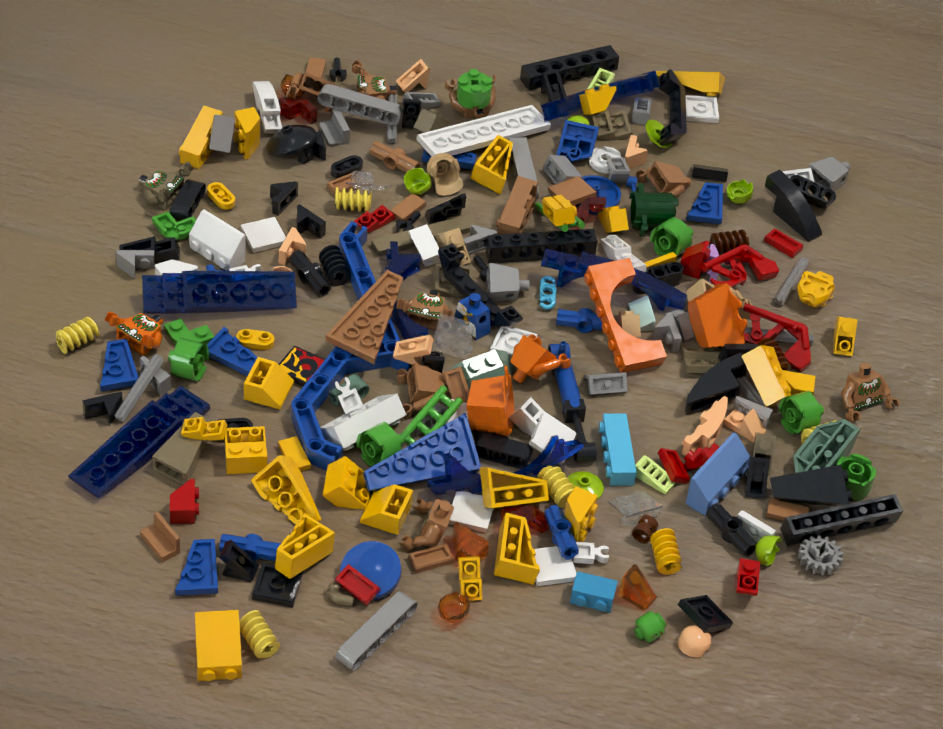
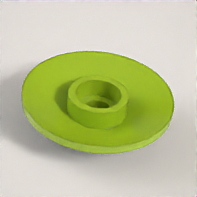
(653, 130)
(587, 482)

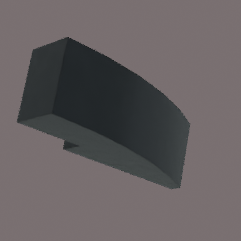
(163, 250)

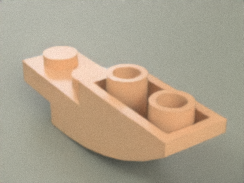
(709, 428)

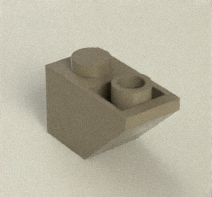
(430, 121)
(764, 447)

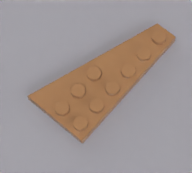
(366, 322)

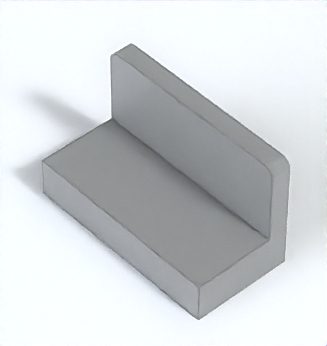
(336, 130)
(221, 133)
(559, 169)
(607, 383)

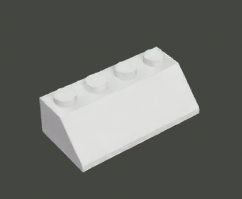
(346, 428)

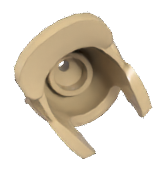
(444, 174)

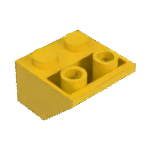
(247, 131)
(267, 384)
(245, 450)
(346, 485)
(388, 508)
(580, 512)

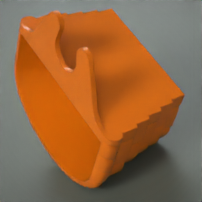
(716, 317)
(491, 405)

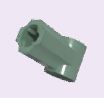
(355, 382)

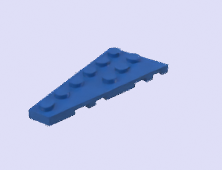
(425, 457)

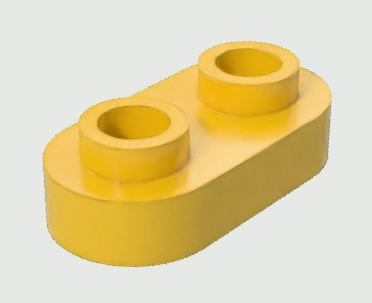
(221, 195)
(256, 339)

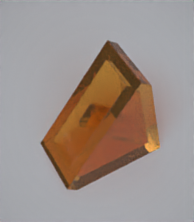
(636, 588)

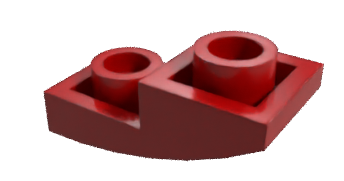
(376, 219)
(699, 456)

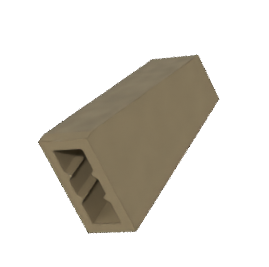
(179, 455)

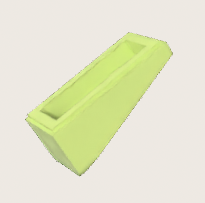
(602, 74)
(645, 467)

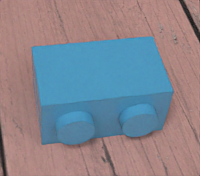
(593, 592)

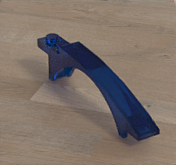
(625, 87)
(405, 266)
(574, 267)
(459, 477)

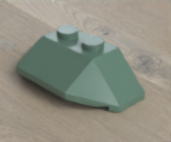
(486, 366)
(826, 446)

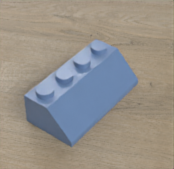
(718, 475)

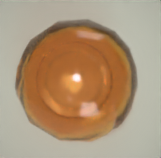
(285, 83)
(454, 607)

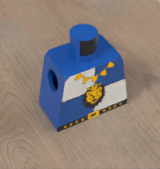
(474, 311)

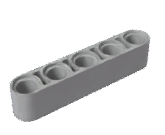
(366, 109)
(522, 161)
(376, 630)

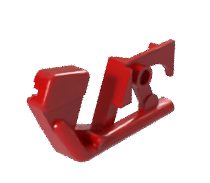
(762, 266)
(799, 354)

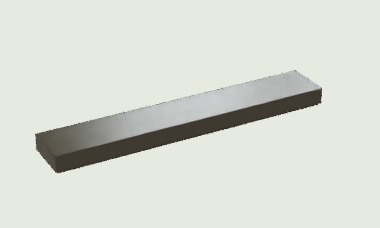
(404, 239)

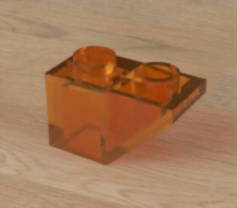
(468, 543)

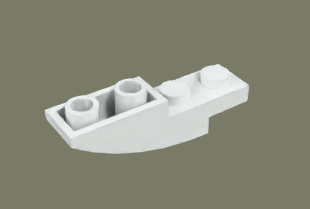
(268, 106)
(618, 249)

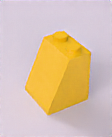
(218, 645)

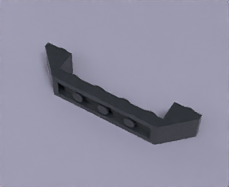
(677, 104)
(450, 261)

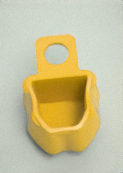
(815, 289)

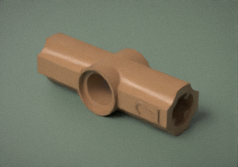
(393, 158)

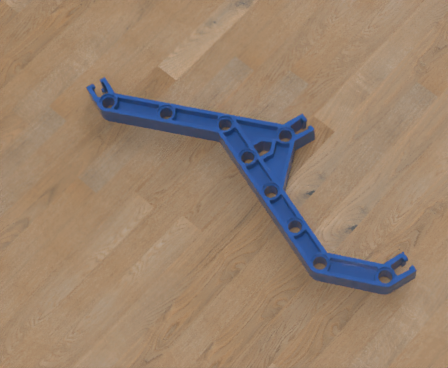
(339, 361)

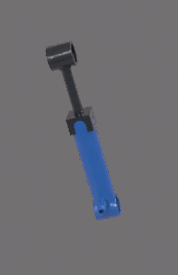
(573, 405)

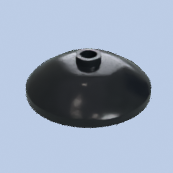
(291, 140)

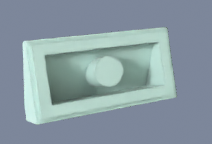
(643, 307)

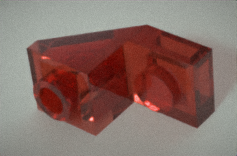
(295, 107)
(592, 203)
(534, 517)

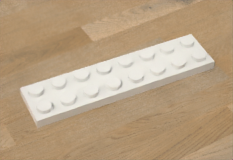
(482, 131)

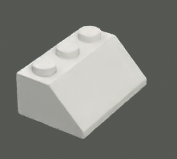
(217, 241)

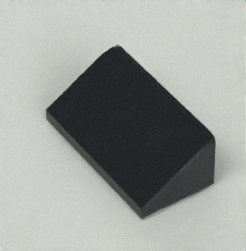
(710, 172)

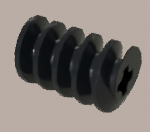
(334, 265)

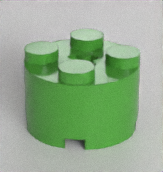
(474, 89)
(671, 237)
(188, 359)
(800, 412)
(378, 443)
(860, 475)

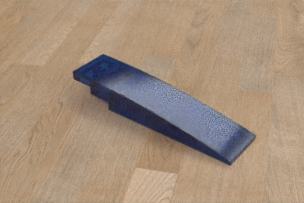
(218, 291)
(137, 441)

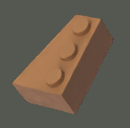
(518, 207)

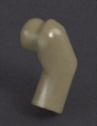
(337, 597)

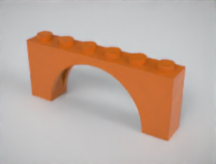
(628, 351)

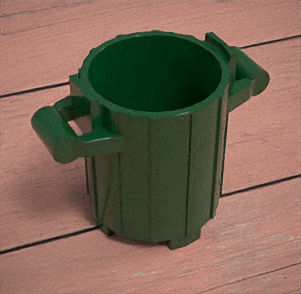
(650, 208)

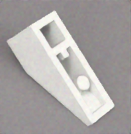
(527, 416)

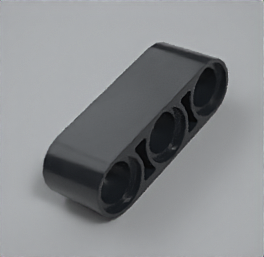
(817, 190)
(187, 199)
(669, 273)
(503, 450)

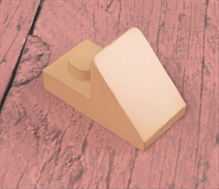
(416, 74)
(634, 155)
(291, 243)
(413, 349)
(745, 424)

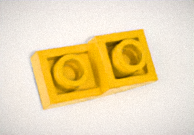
(199, 429)
(469, 577)

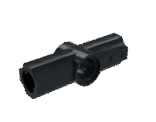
(310, 273)
(731, 529)

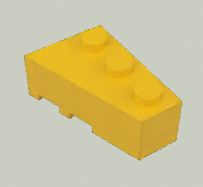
(510, 489)

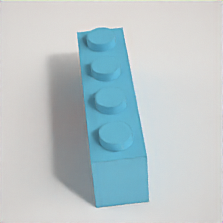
(618, 450)

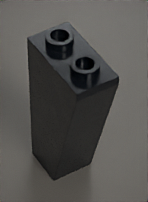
(815, 487)

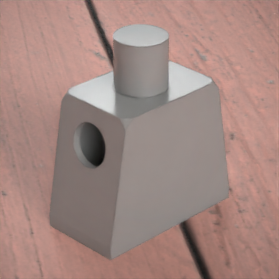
(830, 172)
(504, 283)

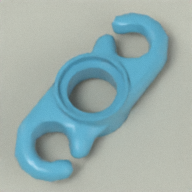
(545, 297)

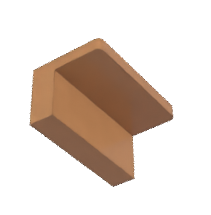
(161, 538)

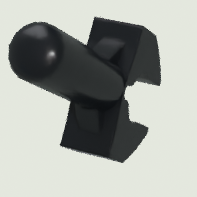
(337, 71)
(408, 224)
(480, 263)

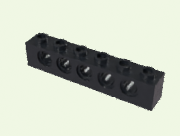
(571, 66)
(532, 246)
(841, 519)

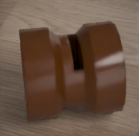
(644, 530)

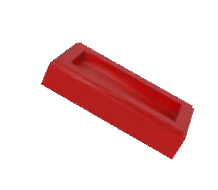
(783, 243)
(673, 466)
(357, 584)

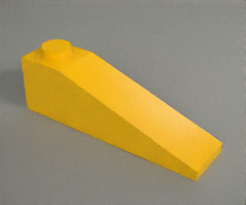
(703, 82)
(286, 489)

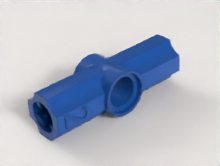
(583, 319)
(561, 532)
(253, 546)

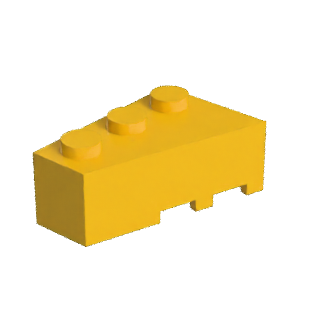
(196, 145)
(493, 165)
(767, 374)
(304, 547)
(514, 551)

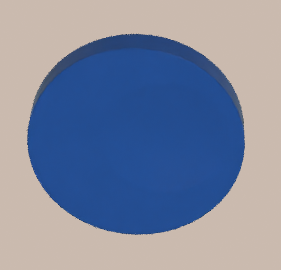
(603, 188)
(377, 563)

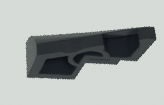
(447, 209)

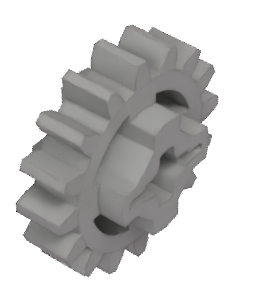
(830, 555)

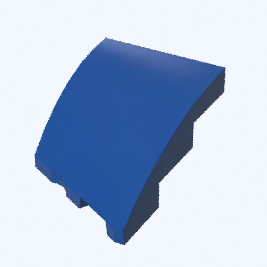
(577, 141)

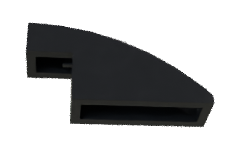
(792, 206)
(716, 384)

